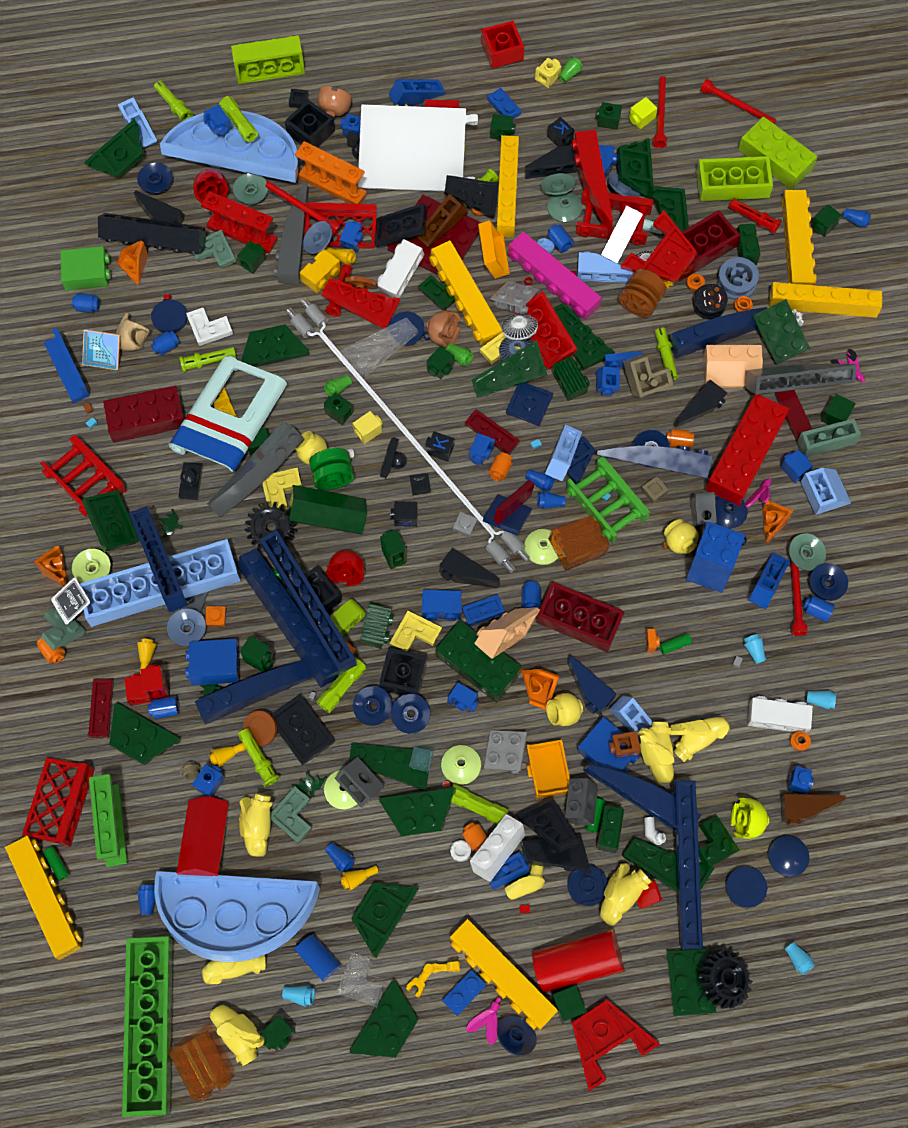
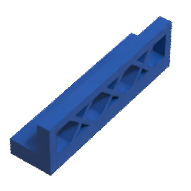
(66, 368)

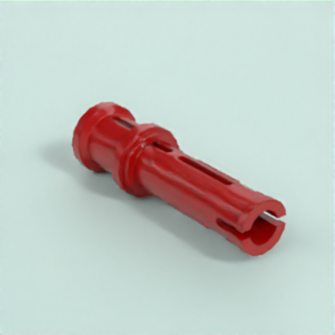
(761, 219)
(345, 272)

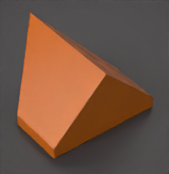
(133, 260)
(774, 519)
(53, 566)
(540, 686)

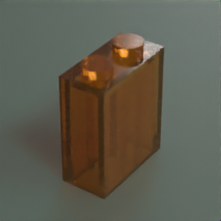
(578, 542)
(201, 1066)

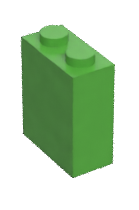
(85, 268)

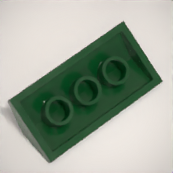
(327, 509)

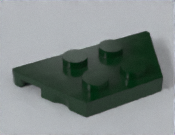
(119, 152)
(636, 166)
(272, 346)
(138, 736)
(419, 811)
(381, 913)
(387, 1026)

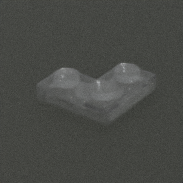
(354, 984)

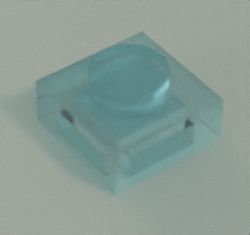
(421, 759)

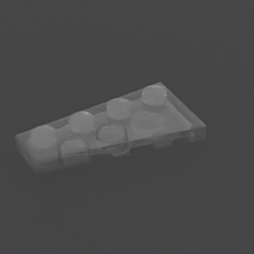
(378, 347)

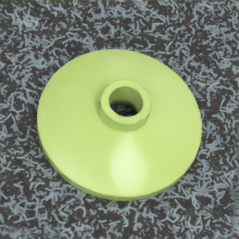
(537, 553)
(86, 560)
(461, 774)
(336, 797)

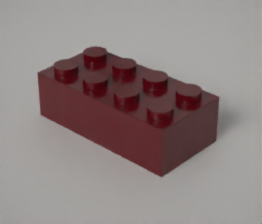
(711, 239)
(144, 414)
(580, 617)

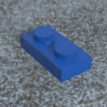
(503, 103)
(616, 360)
(483, 610)
(511, 870)
(464, 993)

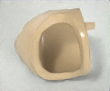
(131, 331)

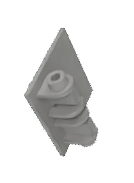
(514, 297)
(505, 750)

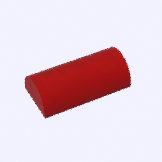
(577, 961)

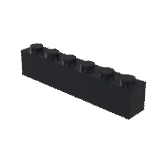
(151, 232)

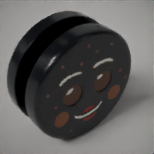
(710, 301)

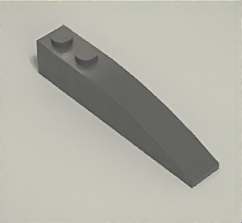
(291, 243)
(798, 377)
(256, 468)

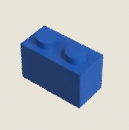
(441, 605)

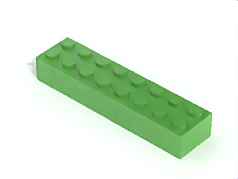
(147, 1027)

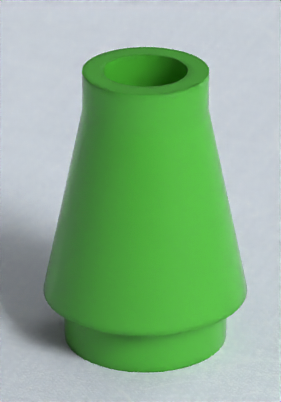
(571, 68)
(462, 355)
(337, 385)

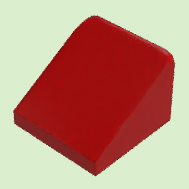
(650, 896)

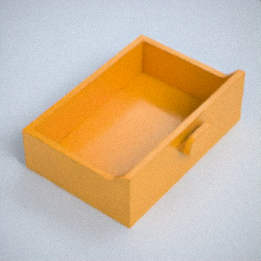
(493, 250)
(548, 769)

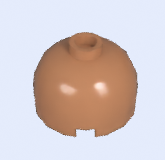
(334, 102)
(443, 327)

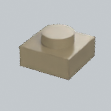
(655, 489)

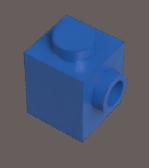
(796, 465)
(208, 780)

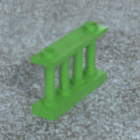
(614, 483)
(108, 820)

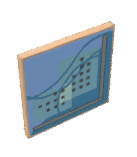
(101, 349)

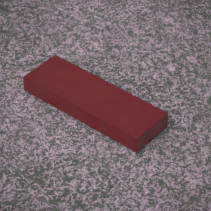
(796, 416)
(483, 425)
(514, 502)
(101, 708)

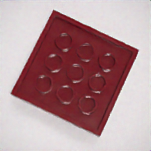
(461, 235)

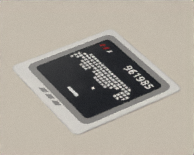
(70, 601)

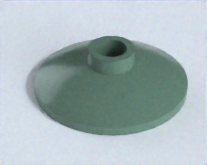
(248, 183)
(558, 184)
(564, 213)
(812, 546)

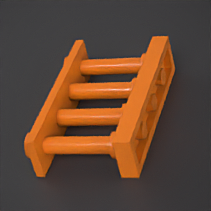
(331, 174)

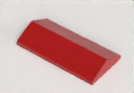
(551, 334)
(203, 837)

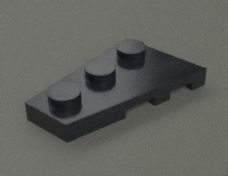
(549, 824)
(541, 853)

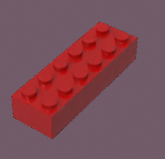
(747, 449)

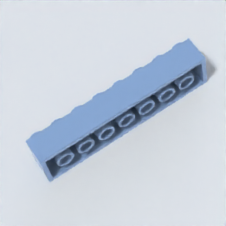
(137, 590)

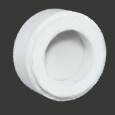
(460, 851)

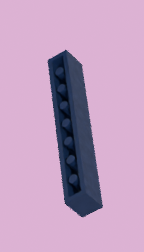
(308, 602)
(287, 617)

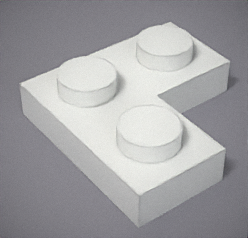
(208, 331)

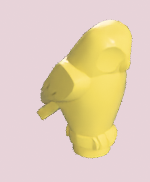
(698, 735)
(658, 751)
(255, 823)
(622, 893)
(216, 971)
(237, 1033)

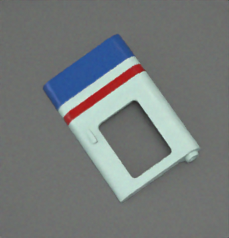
(219, 434)

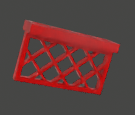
(346, 211)
(72, 808)

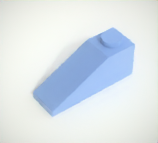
(600, 269)
(563, 453)
(630, 714)

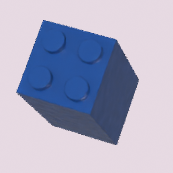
(715, 557)

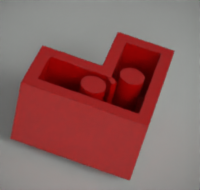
(146, 686)

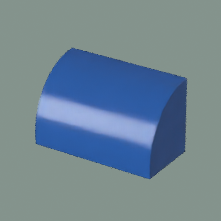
(318, 957)

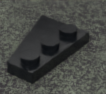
(473, 193)

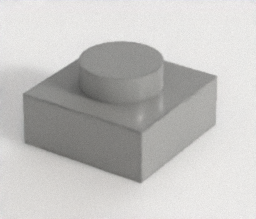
(465, 524)

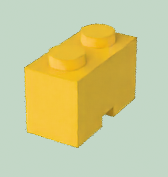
(318, 273)

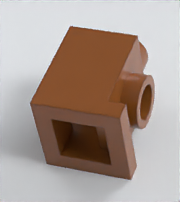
(630, 740)

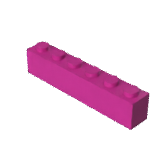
(554, 275)

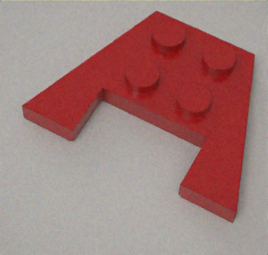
(669, 257)
(603, 1031)

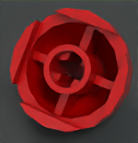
(211, 181)
(346, 567)

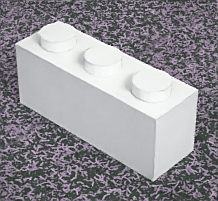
(621, 234)
(400, 269)
(779, 715)
(497, 848)

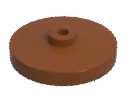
(361, 282)
(262, 727)

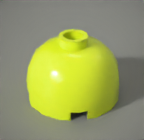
(749, 818)

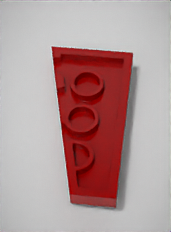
(368, 305)

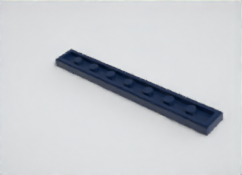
(688, 864)

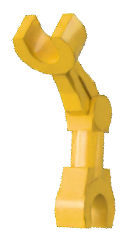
(427, 971)

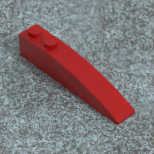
(592, 173)

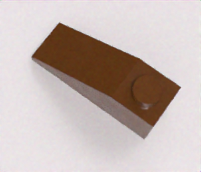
(443, 219)
(802, 807)

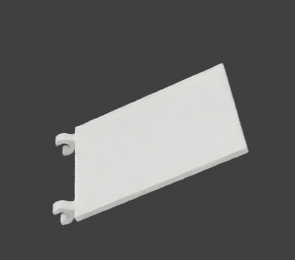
(411, 146)

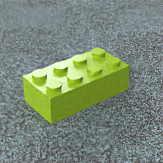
(268, 59)
(788, 158)
(734, 178)

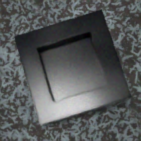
(298, 97)
(420, 484)

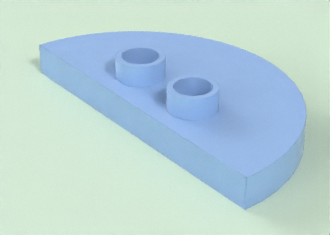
(268, 155)
(232, 914)

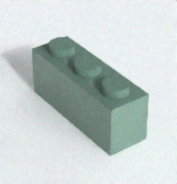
(829, 438)

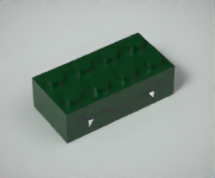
(469, 661)

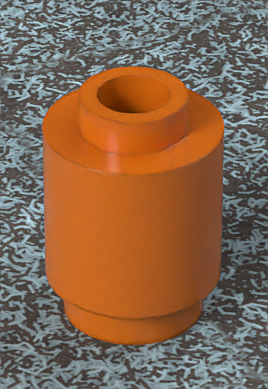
(680, 437)
(500, 466)
(50, 655)
(474, 836)

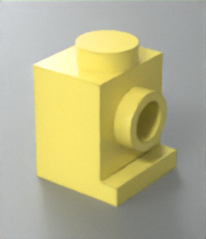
(548, 72)

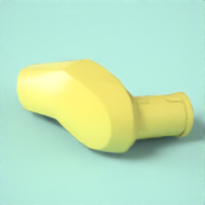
(527, 884)

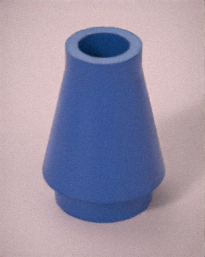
(858, 217)
(540, 479)
(549, 500)
(340, 858)
(146, 899)

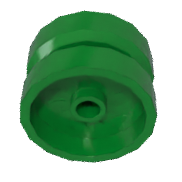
(331, 469)

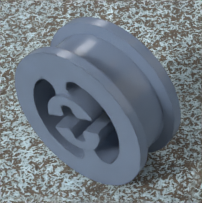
(738, 270)

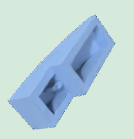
(130, 111)

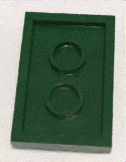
(781, 332)
(110, 520)
(684, 983)

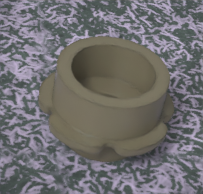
(190, 770)

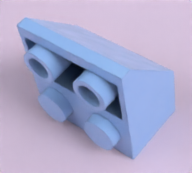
(824, 490)

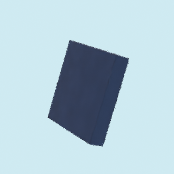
(529, 403)
(514, 522)

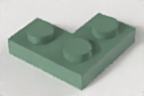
(218, 246)
(61, 633)
(287, 817)

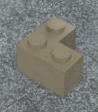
(643, 379)

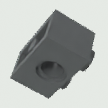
(359, 782)
(581, 801)

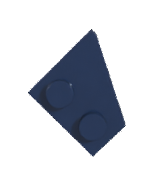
(581, 459)

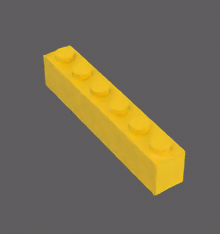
(507, 185)
(797, 237)
(466, 293)
(827, 299)
(43, 897)
(503, 975)

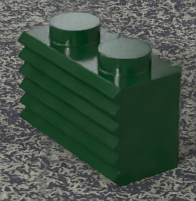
(748, 243)
(570, 378)
(393, 548)
(375, 626)
(257, 654)
(610, 829)

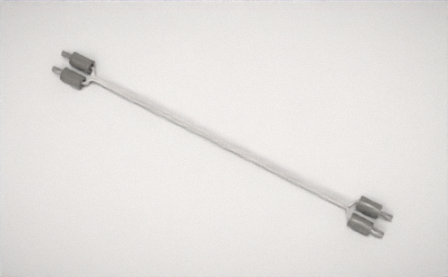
(493, 547)

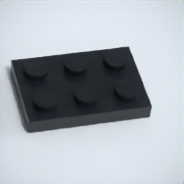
(400, 225)
(302, 730)

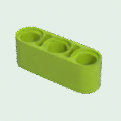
(347, 616)

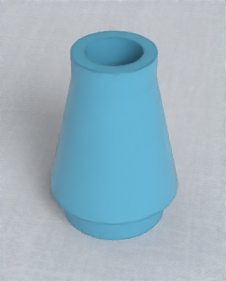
(755, 647)
(824, 699)
(799, 958)
(299, 994)

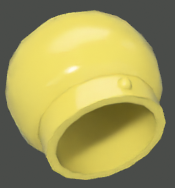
(309, 446)
(681, 537)
(564, 709)

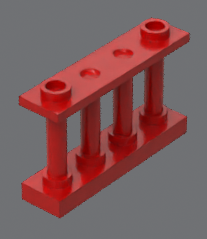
(617, 202)
(239, 221)
(89, 460)

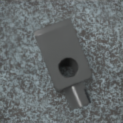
(703, 506)

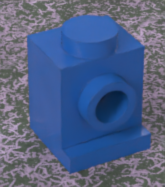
(217, 120)
(350, 123)
(351, 235)
(611, 377)
(481, 449)
(463, 698)
(800, 780)

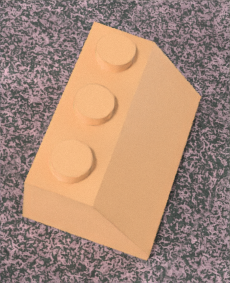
(729, 364)
(505, 631)

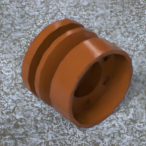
(642, 293)

